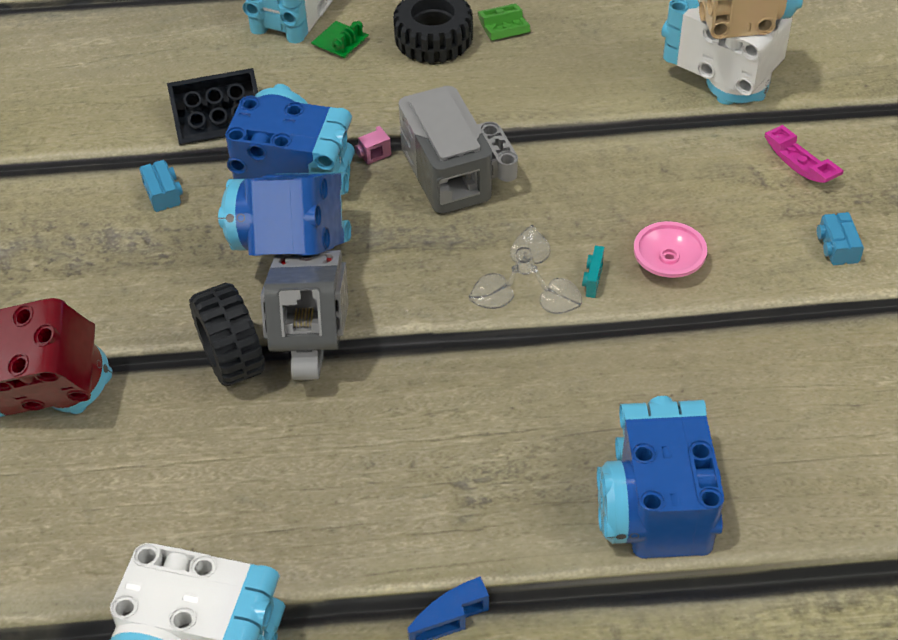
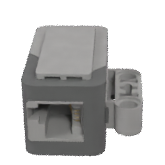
(451, 151)
(305, 308)

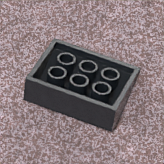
(207, 104)

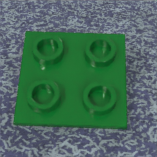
(341, 38)

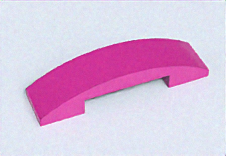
(801, 161)

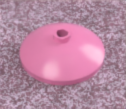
(670, 249)

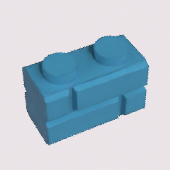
(160, 185)
(840, 239)

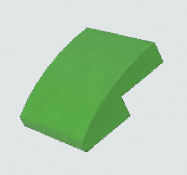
(503, 21)

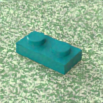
(592, 278)

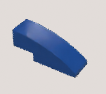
(450, 611)

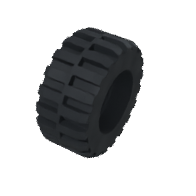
(433, 29)
(227, 334)

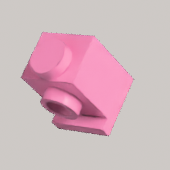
(373, 146)

